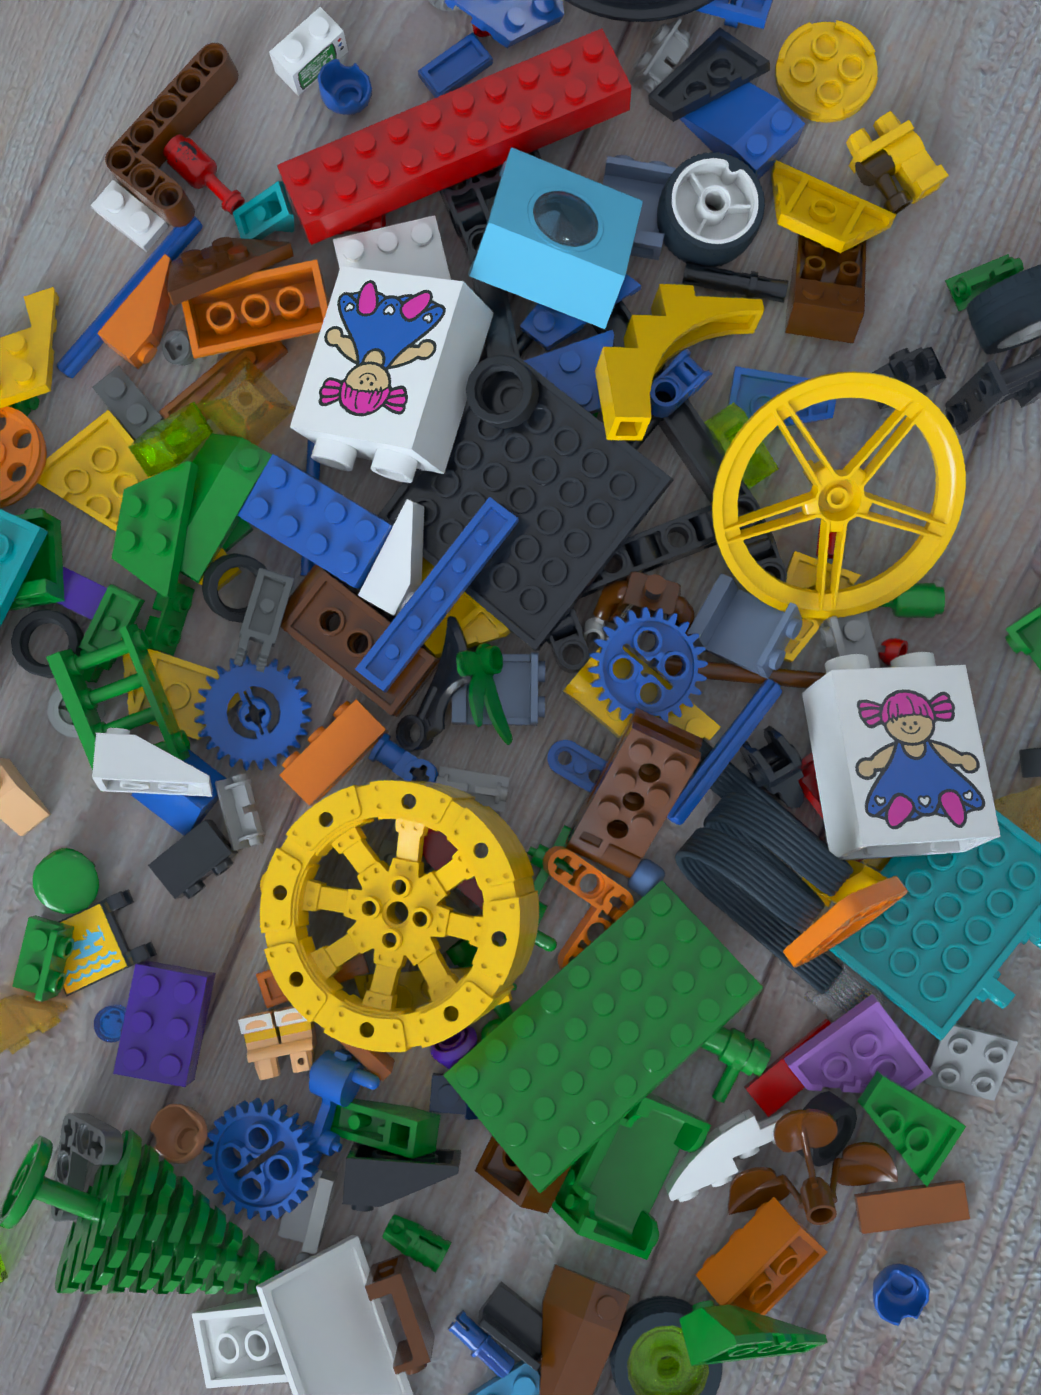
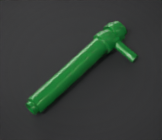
(739, 1055)

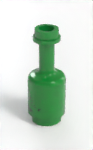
(919, 601)

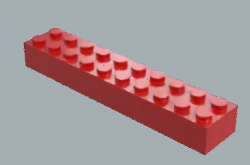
(456, 136)

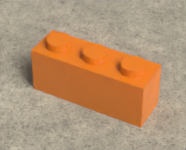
(332, 752)

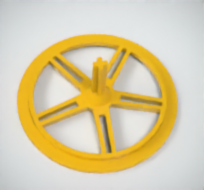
(840, 495)

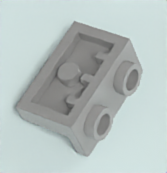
(849, 636)

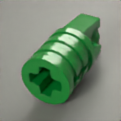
(416, 1242)

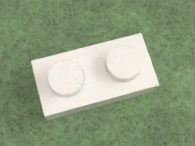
(129, 215)

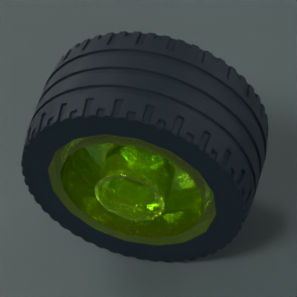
(647, 1335)

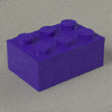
(164, 1023)

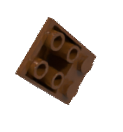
(826, 291)

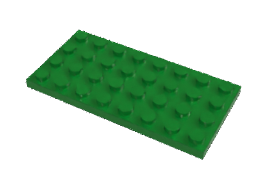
(602, 1035)

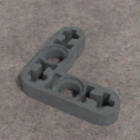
(83, 1140)

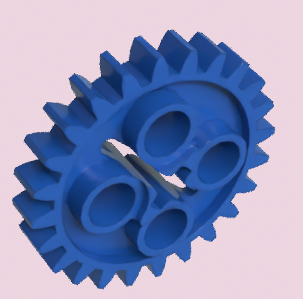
(668, 641)
(280, 1188)

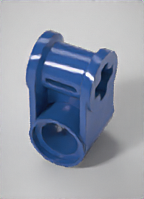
(680, 381)

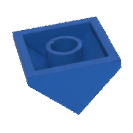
(184, 811)

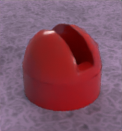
(894, 648)

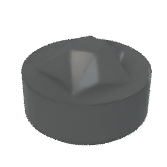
(177, 347)

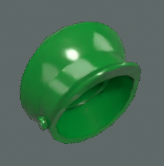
(66, 881)

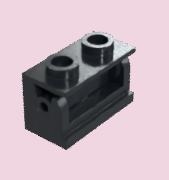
(193, 860)

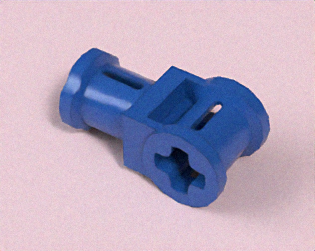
(400, 760)

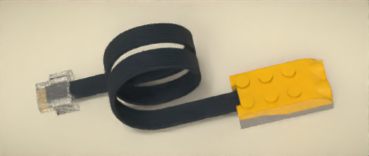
(732, 864)

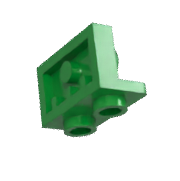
(43, 957)

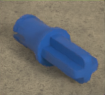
(482, 1345)

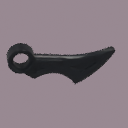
(443, 686)

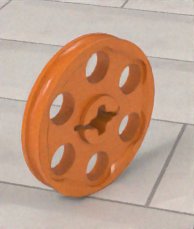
(13, 457)

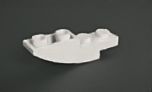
(714, 1159)

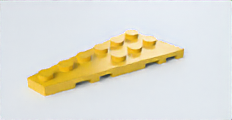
(95, 471)

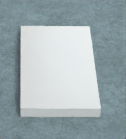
(328, 1327)

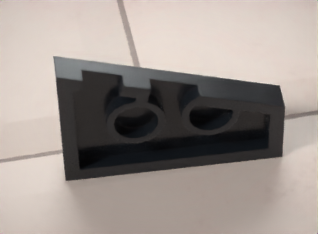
(707, 74)

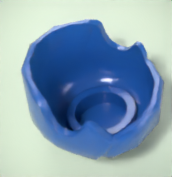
(344, 88)
(900, 1293)

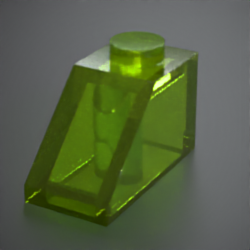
(171, 440)

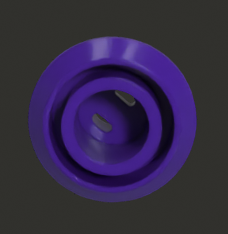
(454, 1048)

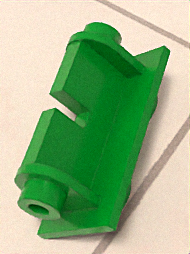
(976, 280)
(165, 632)

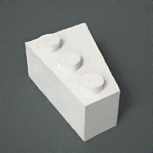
(398, 248)

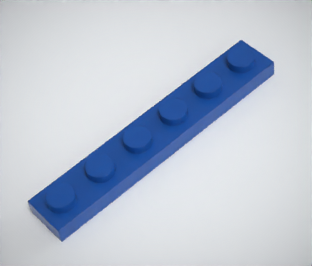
(437, 594)

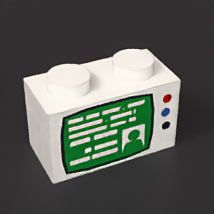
(307, 49)

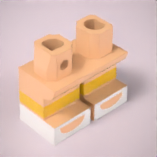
(275, 1035)

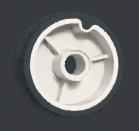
(706, 235)

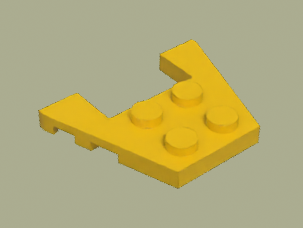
(29, 354)

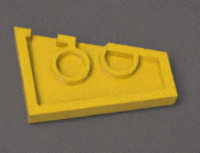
(802, 573)

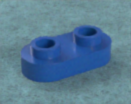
(581, 764)

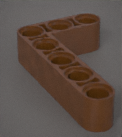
(175, 111)

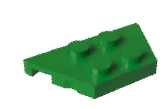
(155, 527)

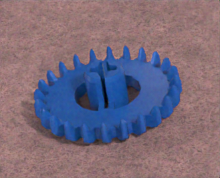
(267, 743)

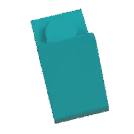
(265, 214)

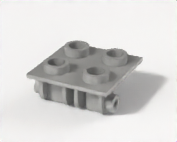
(971, 1061)

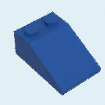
(747, 126)

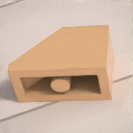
(18, 802)

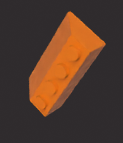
(257, 309)

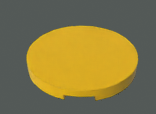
(826, 71)

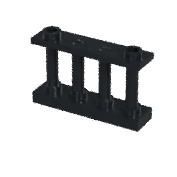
(991, 388)

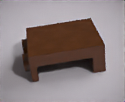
(396, 1278)

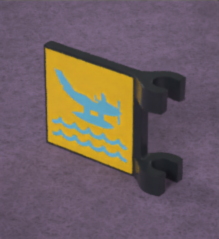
(100, 944)

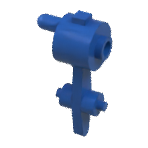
(337, 1082)

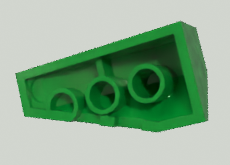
(223, 482)
(737, 1334)

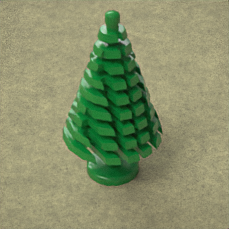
(139, 1228)

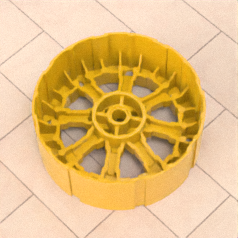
(308, 973)

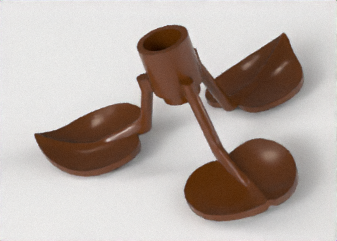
(806, 1129)

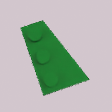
(911, 1124)

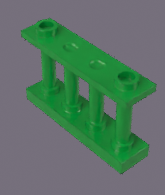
(83, 701)

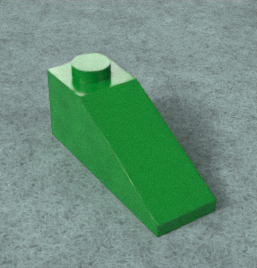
(388, 1127)

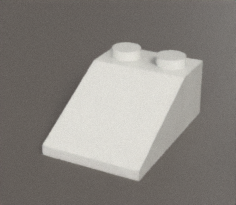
(136, 766)
(237, 1345)

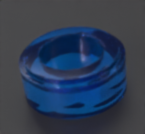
(109, 1023)

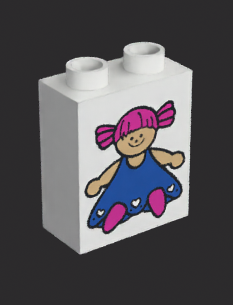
(391, 372)
(898, 758)

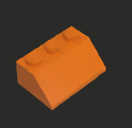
(761, 1260)

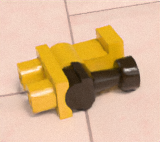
(895, 153)

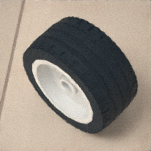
(1008, 312)

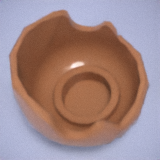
(179, 1133)

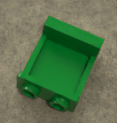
(45, 577)

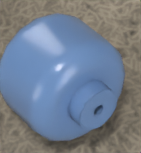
(645, 877)

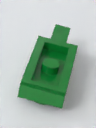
(115, 611)

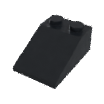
(381, 1177)

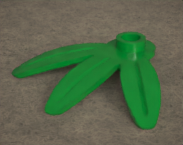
(482, 688)

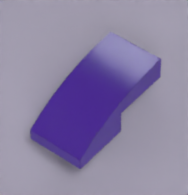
(81, 594)

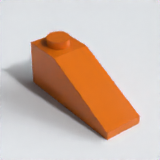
(140, 320)

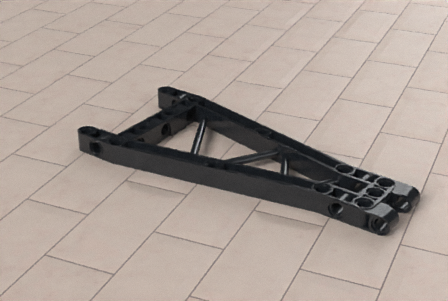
(682, 428)

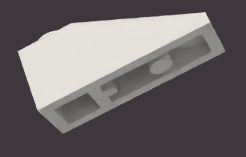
(399, 563)

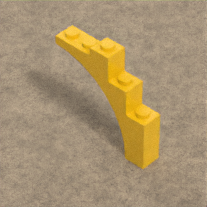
(651, 340)

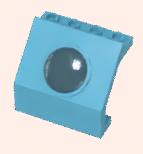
(557, 238)

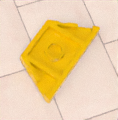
(823, 210)
(475, 621)
(181, 685)

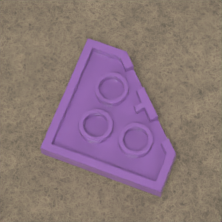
(854, 1049)

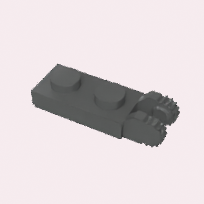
(127, 402)
(264, 615)

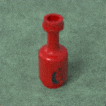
(199, 170)

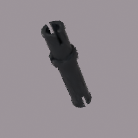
(735, 282)

